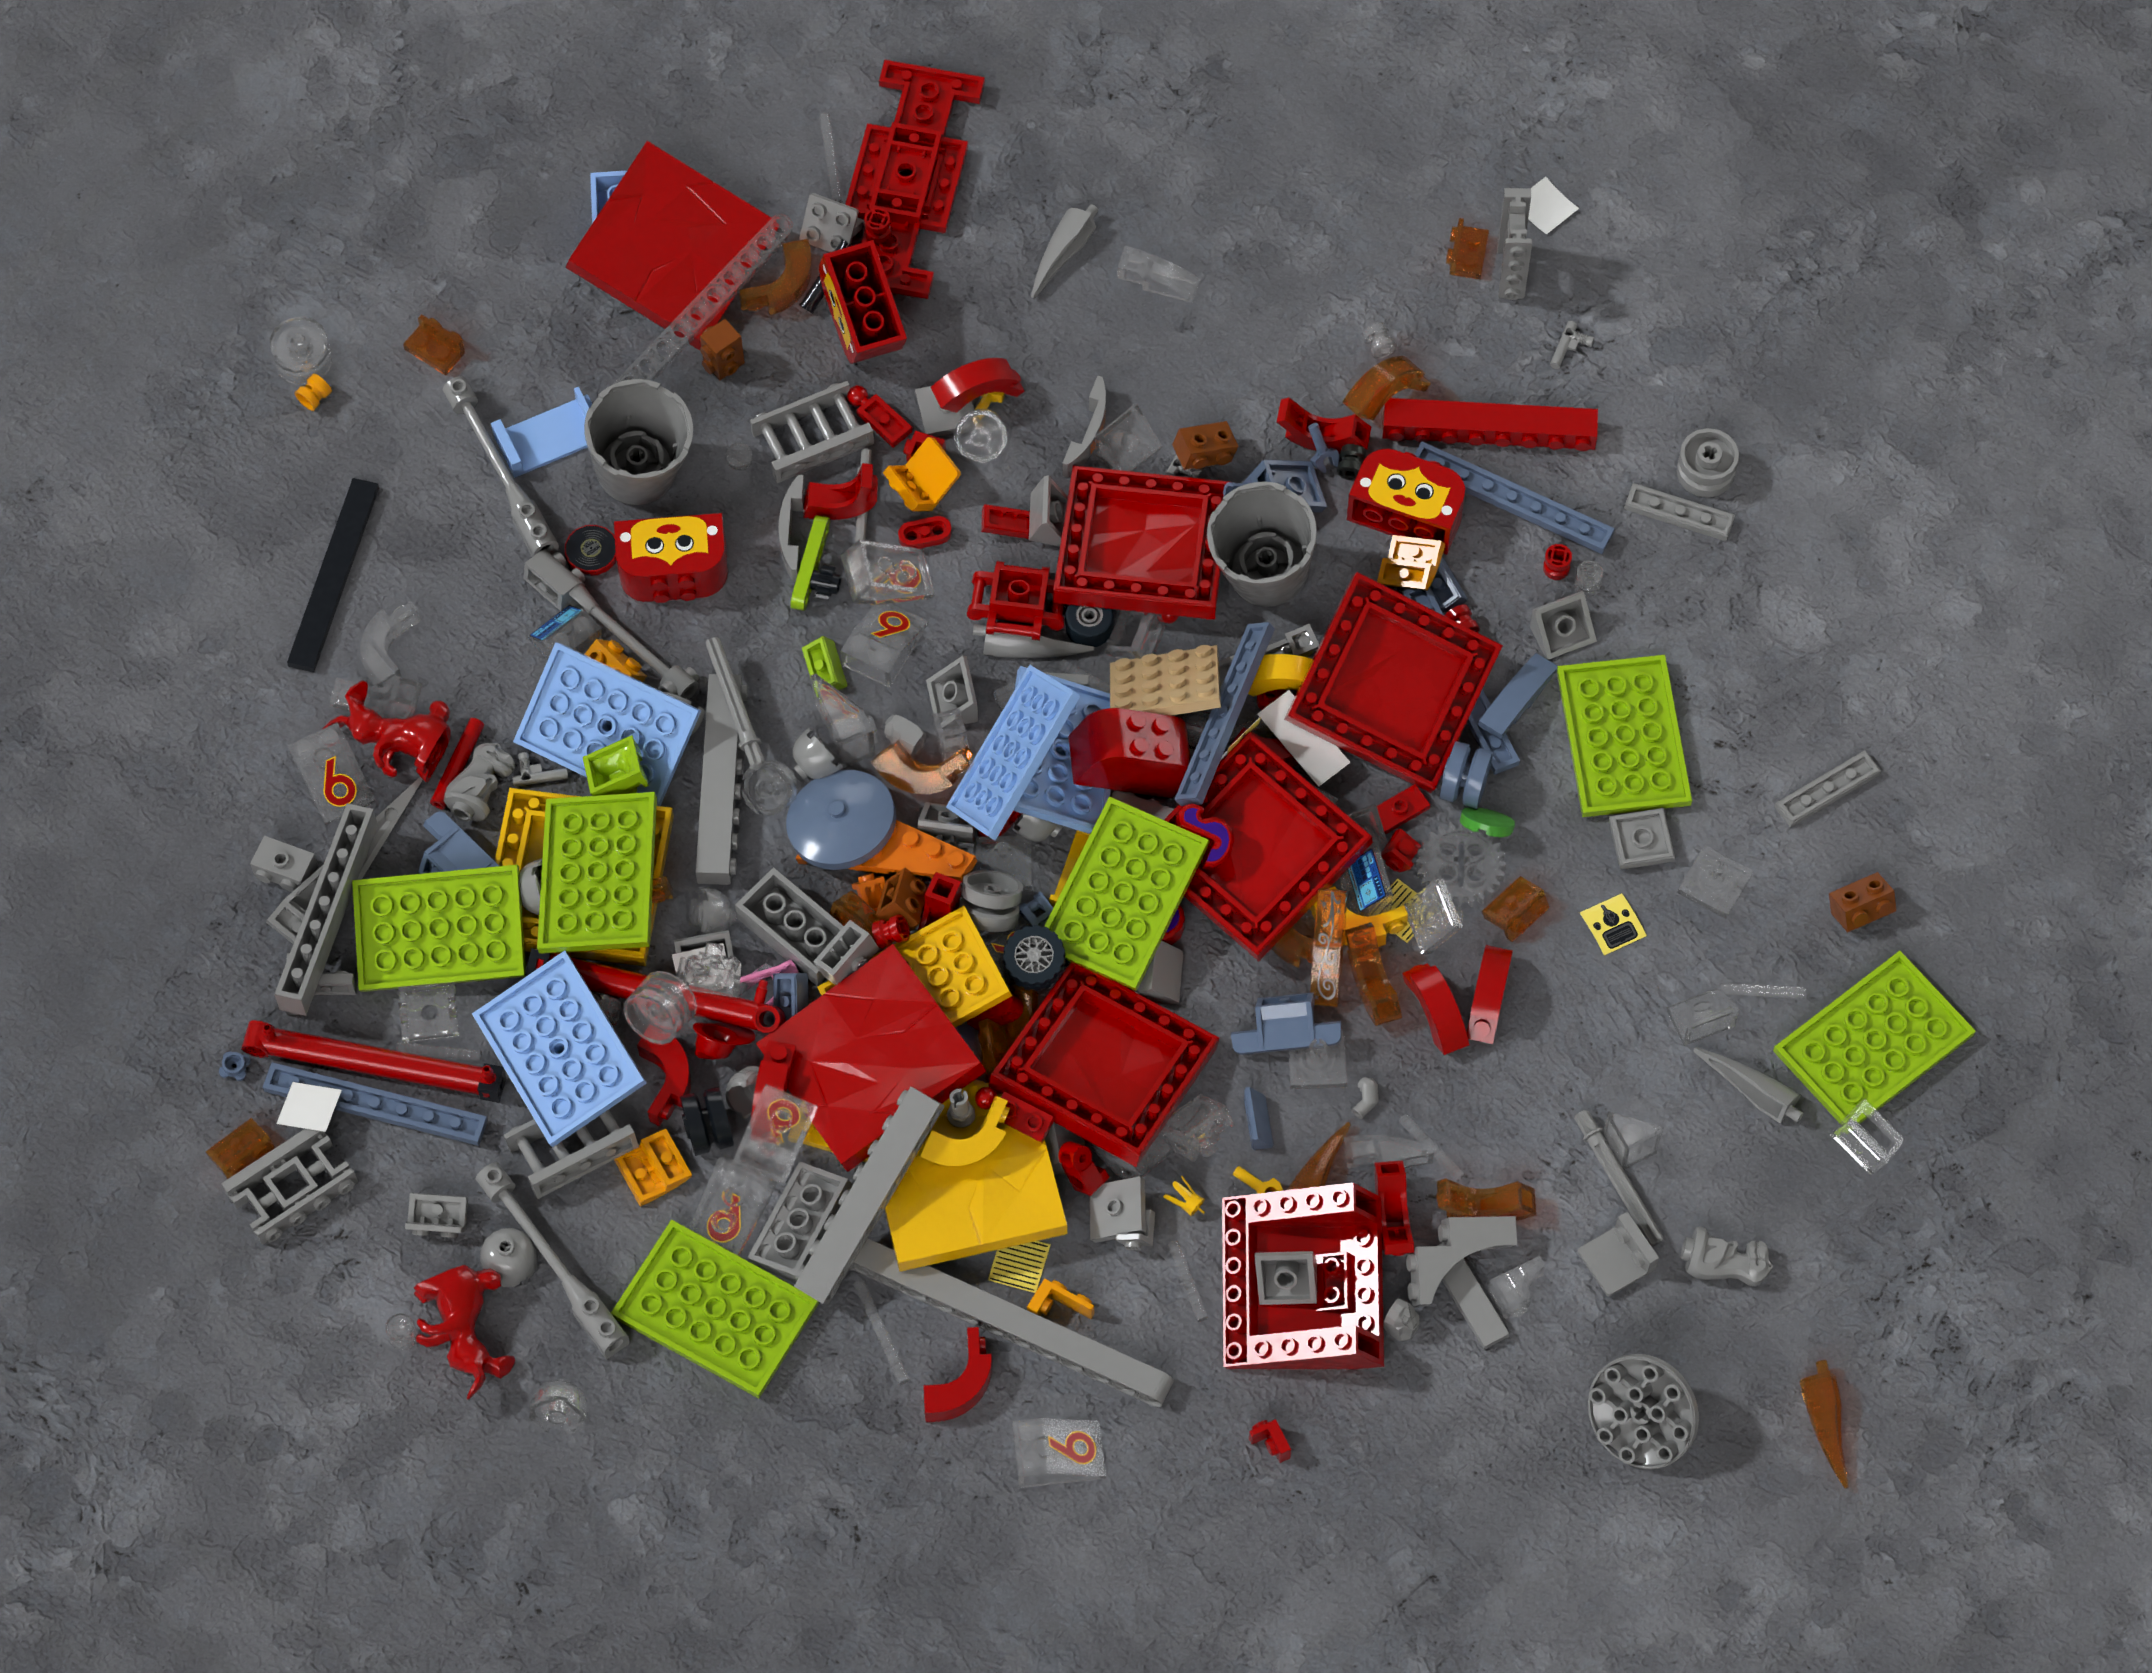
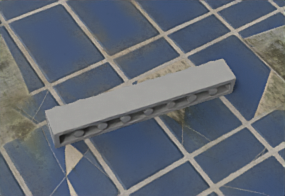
(719, 789)
(326, 910)
(868, 1196)

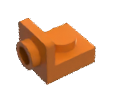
(870, 889)

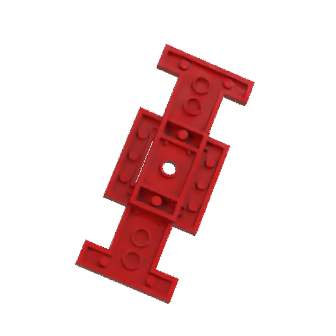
(917, 144)

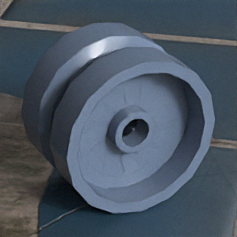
(1466, 775)

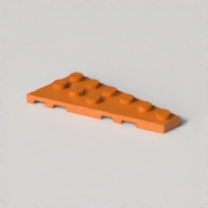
(918, 854)

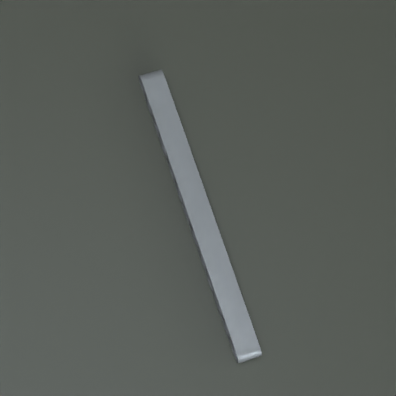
(1016, 1325)

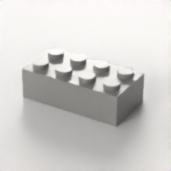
(788, 922)

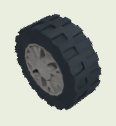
(1034, 957)

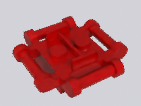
(1015, 596)

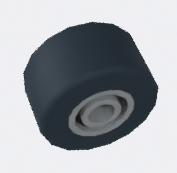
(1089, 631)

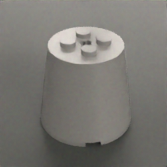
(638, 424)
(1261, 526)

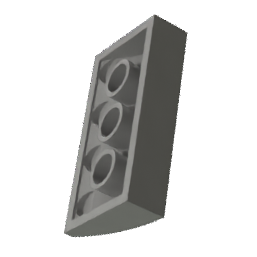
(798, 1220)

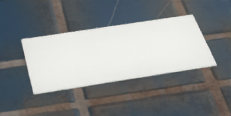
(1313, 753)

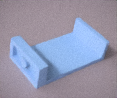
(544, 436)

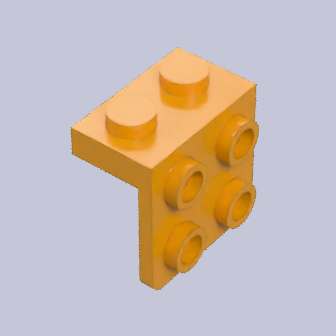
(924, 477)
(612, 655)

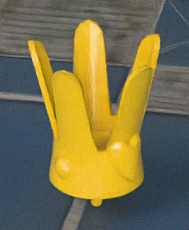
(1193, 1200)

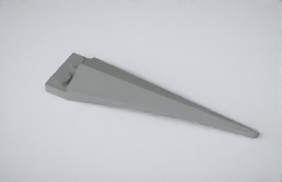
(291, 911)

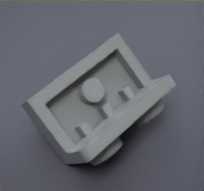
(437, 1213)

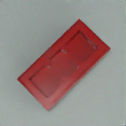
(1005, 521)
(1402, 808)

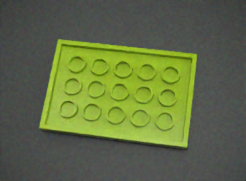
(1624, 736)
(597, 872)
(1125, 892)
(439, 928)
(1874, 1039)
(715, 1308)

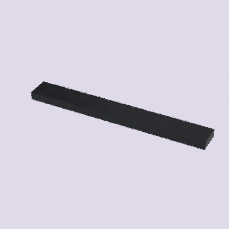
(333, 575)

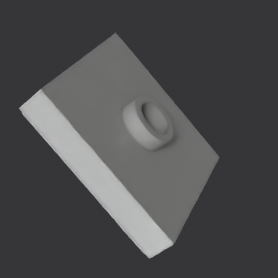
(937, 420)
(1641, 838)
(1118, 1209)

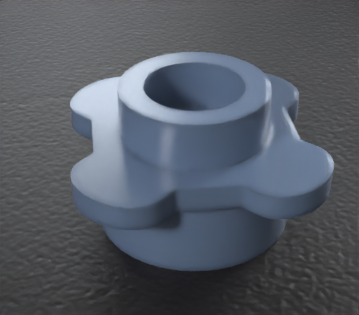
(231, 1058)

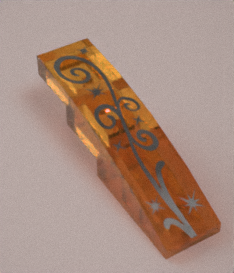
(1328, 946)

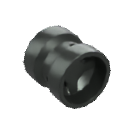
(1352, 459)

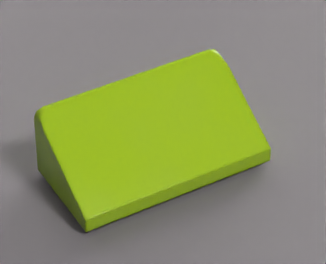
(824, 661)

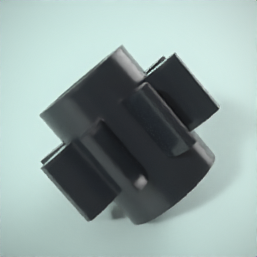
(825, 582)

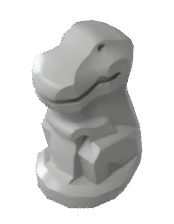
(471, 789)
(1718, 1259)

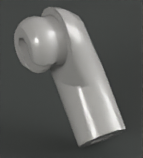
(1370, 1097)

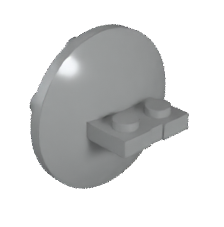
(1643, 1411)

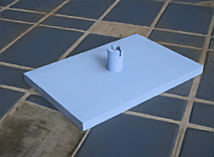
(591, 705)
(1013, 752)
(1051, 790)
(559, 1048)

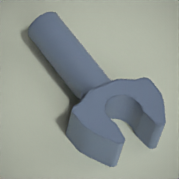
(1322, 450)

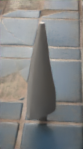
(1066, 241)
(1024, 647)
(1760, 1089)

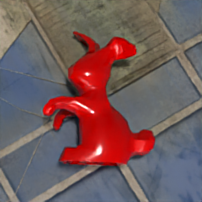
(417, 736)
(459, 1302)

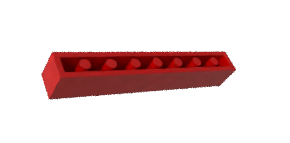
(1490, 424)

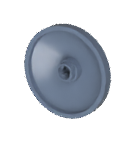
(841, 820)

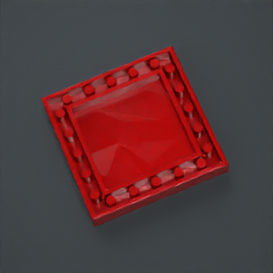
(665, 238)
(1138, 543)
(1393, 682)
(1282, 848)
(866, 1047)
(1104, 1062)

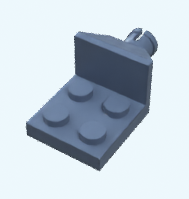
(1295, 475)

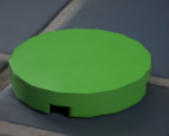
(1492, 822)

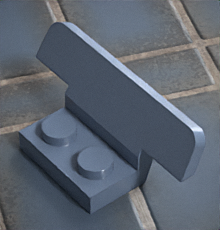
(453, 849)
(1285, 1024)

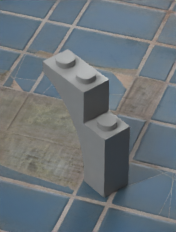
(1459, 1239)

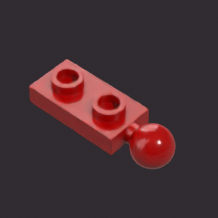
(880, 415)
(1021, 1115)

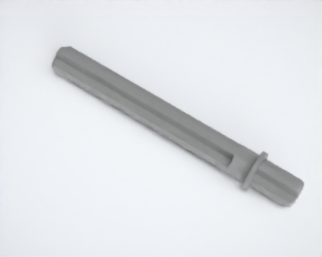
(747, 735)
(1618, 1177)

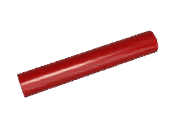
(458, 760)

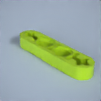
(810, 562)

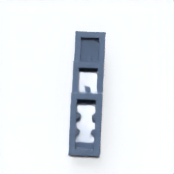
(1518, 695)

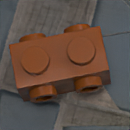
(721, 350)
(1205, 445)
(903, 896)
(1862, 902)

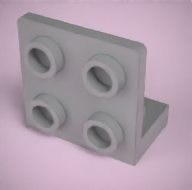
(1619, 1256)

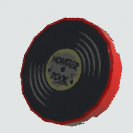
(591, 549)

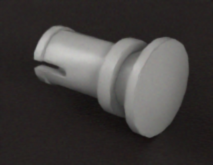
(960, 1112)

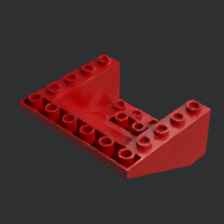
(1346, 1237)

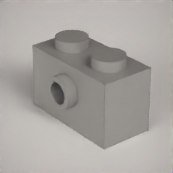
(282, 864)
(846, 953)

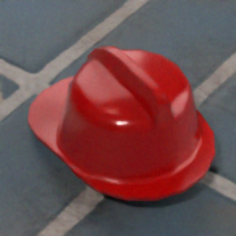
(720, 1039)

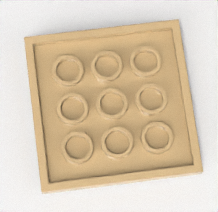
(1167, 682)

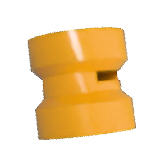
(313, 392)

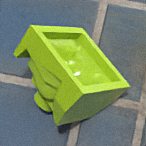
(615, 768)

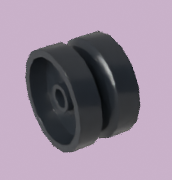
(706, 1121)

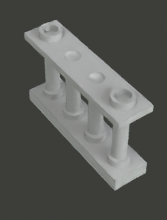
(821, 453)
(570, 1165)

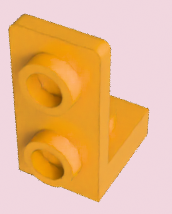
(1042, 1299)

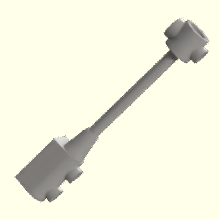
(524, 511)
(566, 587)
(586, 1305)

